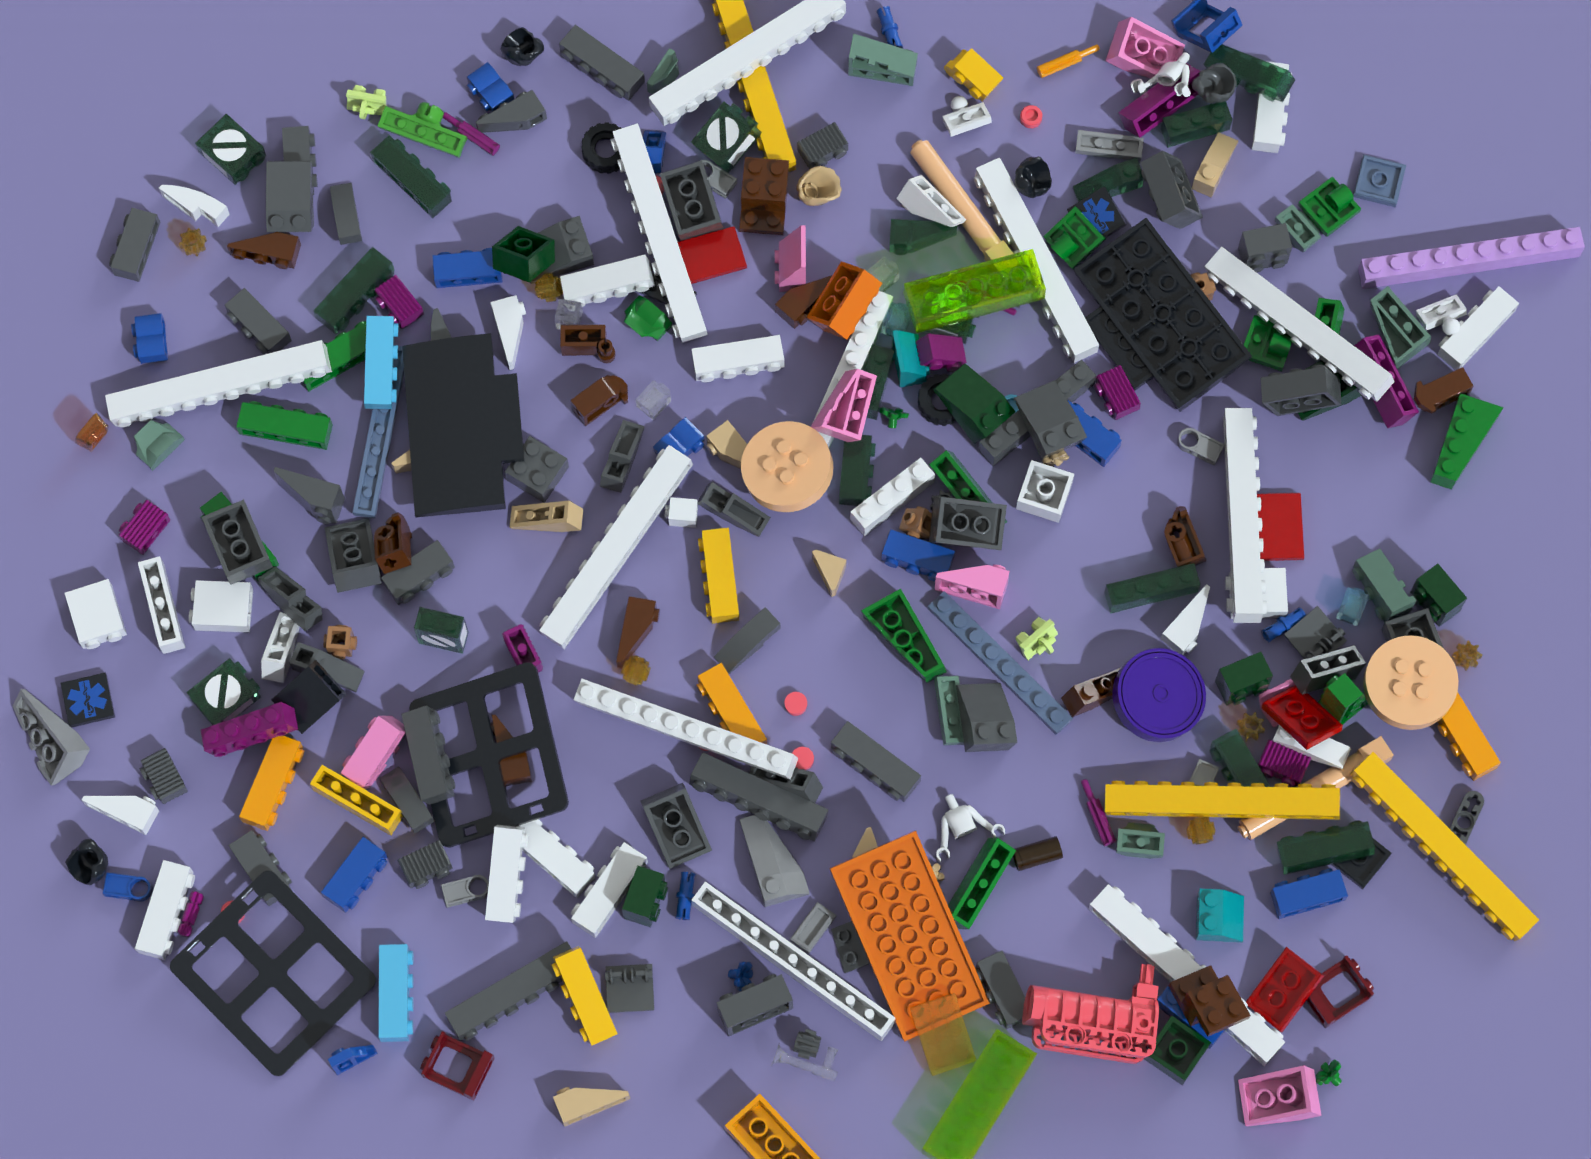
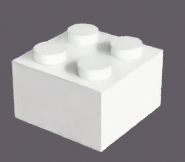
(1045, 491)

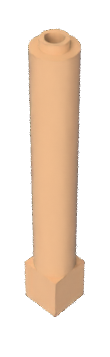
(953, 192)
(1339, 777)

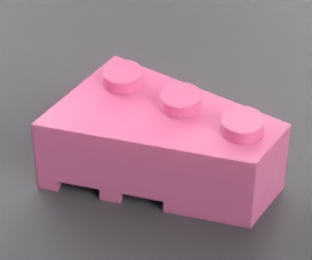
(847, 407)
(373, 751)

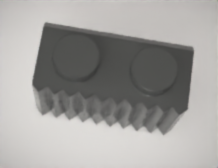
(823, 146)
(163, 775)
(425, 864)

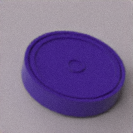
(1159, 695)

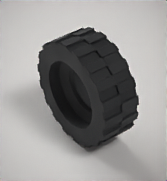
(590, 139)
(925, 405)

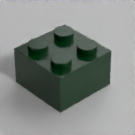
(523, 254)
(1438, 594)
(1244, 679)
(644, 896)
(1178, 1050)

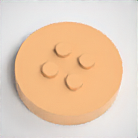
(787, 466)
(1410, 682)

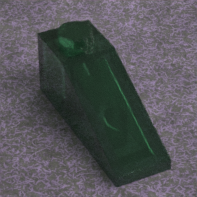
(1117, 179)
(914, 235)

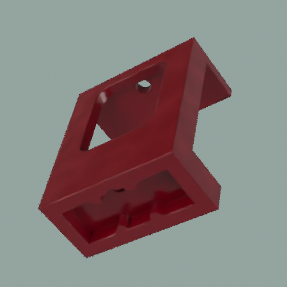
(1321, 1005)
(475, 1075)

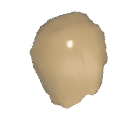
(818, 186)

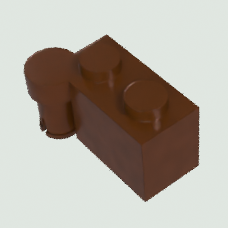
(586, 340)

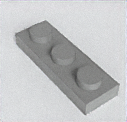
(1109, 145)

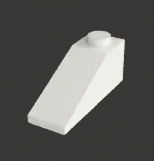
(925, 201)
(510, 323)
(1185, 628)
(279, 649)
(1327, 752)
(128, 810)

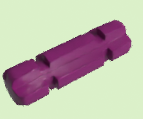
(190, 914)

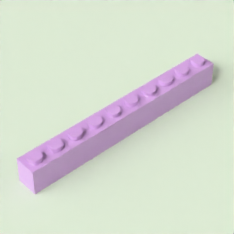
(1471, 258)

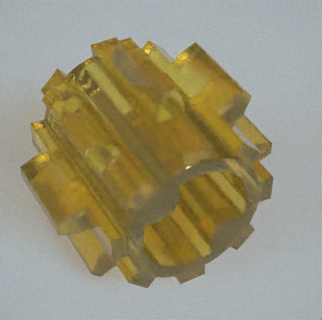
(189, 236)
(548, 287)
(1462, 658)
(635, 670)
(1252, 720)
(1200, 830)

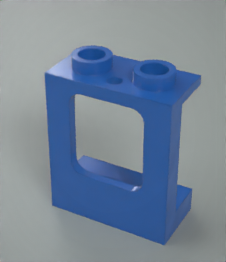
(1214, 35)

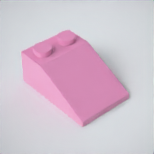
(1142, 48)
(791, 260)
(977, 584)
(1280, 1096)

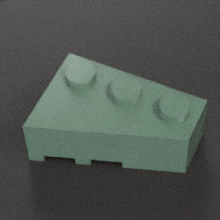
(881, 61)
(1398, 327)
(1382, 586)

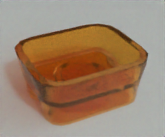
(92, 433)

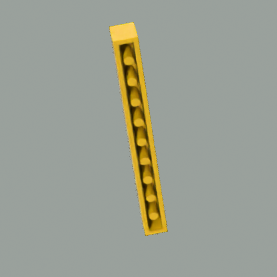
(757, 87)
(1222, 801)
(1444, 847)

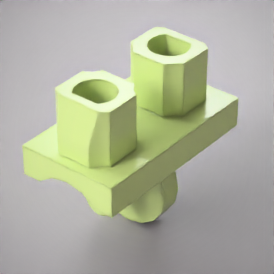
(365, 102)
(1040, 640)

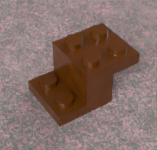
(764, 196)
(1209, 1000)

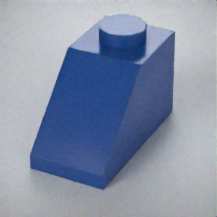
(655, 147)

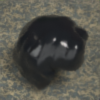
(521, 47)
(1033, 177)
(87, 862)

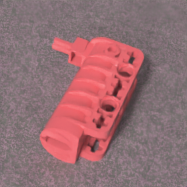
(1097, 1019)

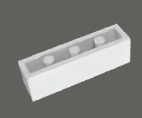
(1269, 122)
(608, 281)
(1478, 328)
(738, 358)
(892, 496)
(161, 605)
(557, 859)
(505, 873)
(608, 890)
(164, 910)

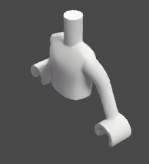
(1168, 76)
(961, 823)

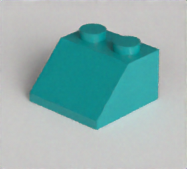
(907, 359)
(1219, 916)

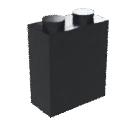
(310, 695)

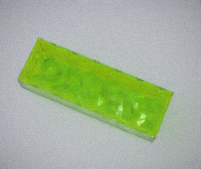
(974, 291)
(980, 1099)

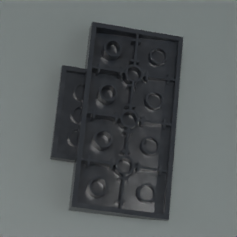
(1158, 318)
(460, 425)

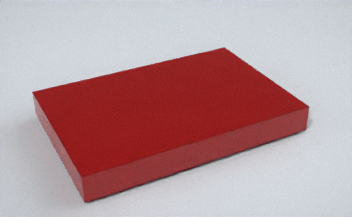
(712, 255)
(1281, 527)
(1302, 717)
(1284, 989)

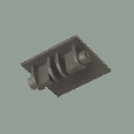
(1315, 635)
(849, 947)
(629, 988)

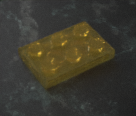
(943, 1034)

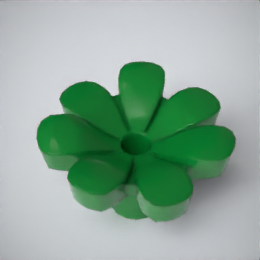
(893, 415)
(1329, 1073)

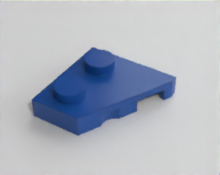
(347, 1058)

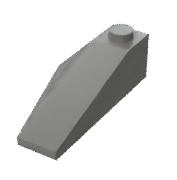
(55, 742)
(774, 866)

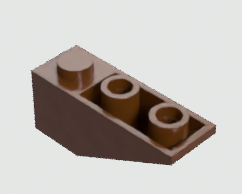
(271, 248)
(799, 301)
(1089, 693)
(514, 768)

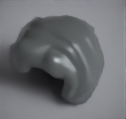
(1215, 83)

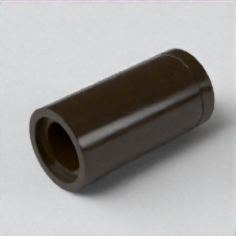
(1037, 853)

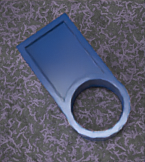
(121, 887)

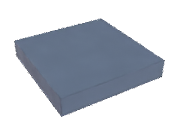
(1379, 180)

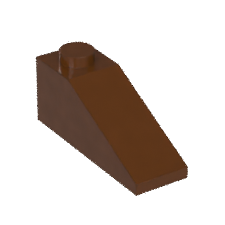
(637, 625)

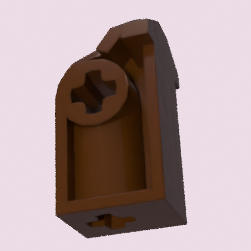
(1442, 390)
(599, 398)
(393, 544)
(1187, 547)

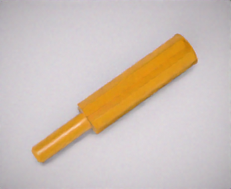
(1064, 61)

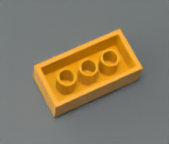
(766, 1134)

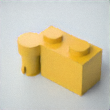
(974, 73)

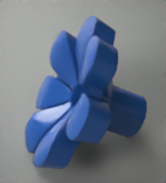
(741, 975)

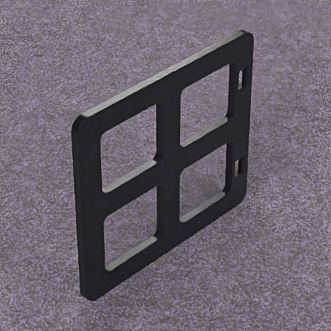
(489, 754)
(273, 974)

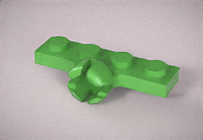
(423, 128)

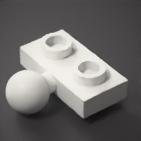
(965, 117)
(1443, 312)

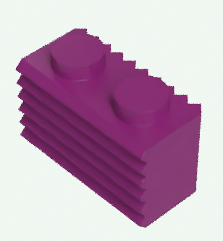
(398, 302)
(941, 352)
(1117, 393)
(143, 526)
(521, 647)
(1283, 763)

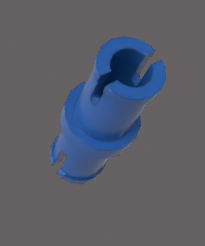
(889, 28)
(1282, 624)
(685, 895)

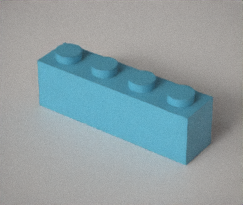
(379, 362)
(394, 993)

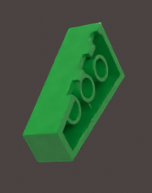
(1465, 433)
(903, 631)
(1342, 698)

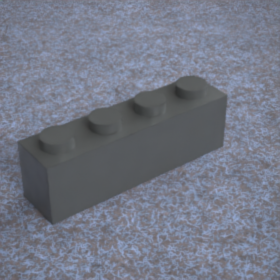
(601, 62)
(428, 754)
(875, 761)

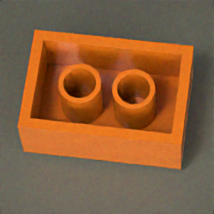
(844, 300)

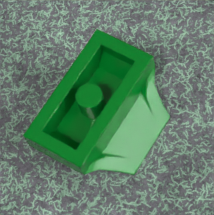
(647, 318)

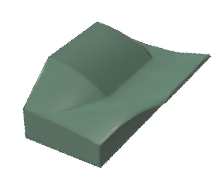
(665, 73)
(1301, 229)
(156, 443)
(1140, 841)

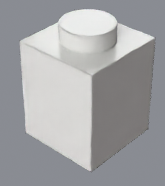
(682, 512)

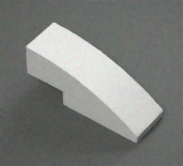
(195, 203)

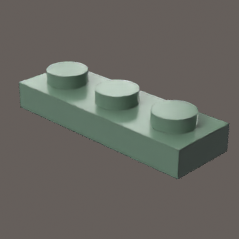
(949, 709)

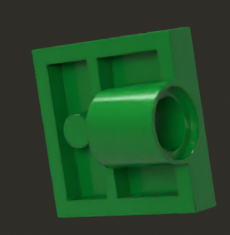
(1330, 206)
(1074, 238)
(1267, 344)

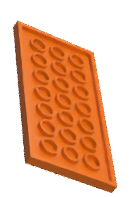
(907, 929)

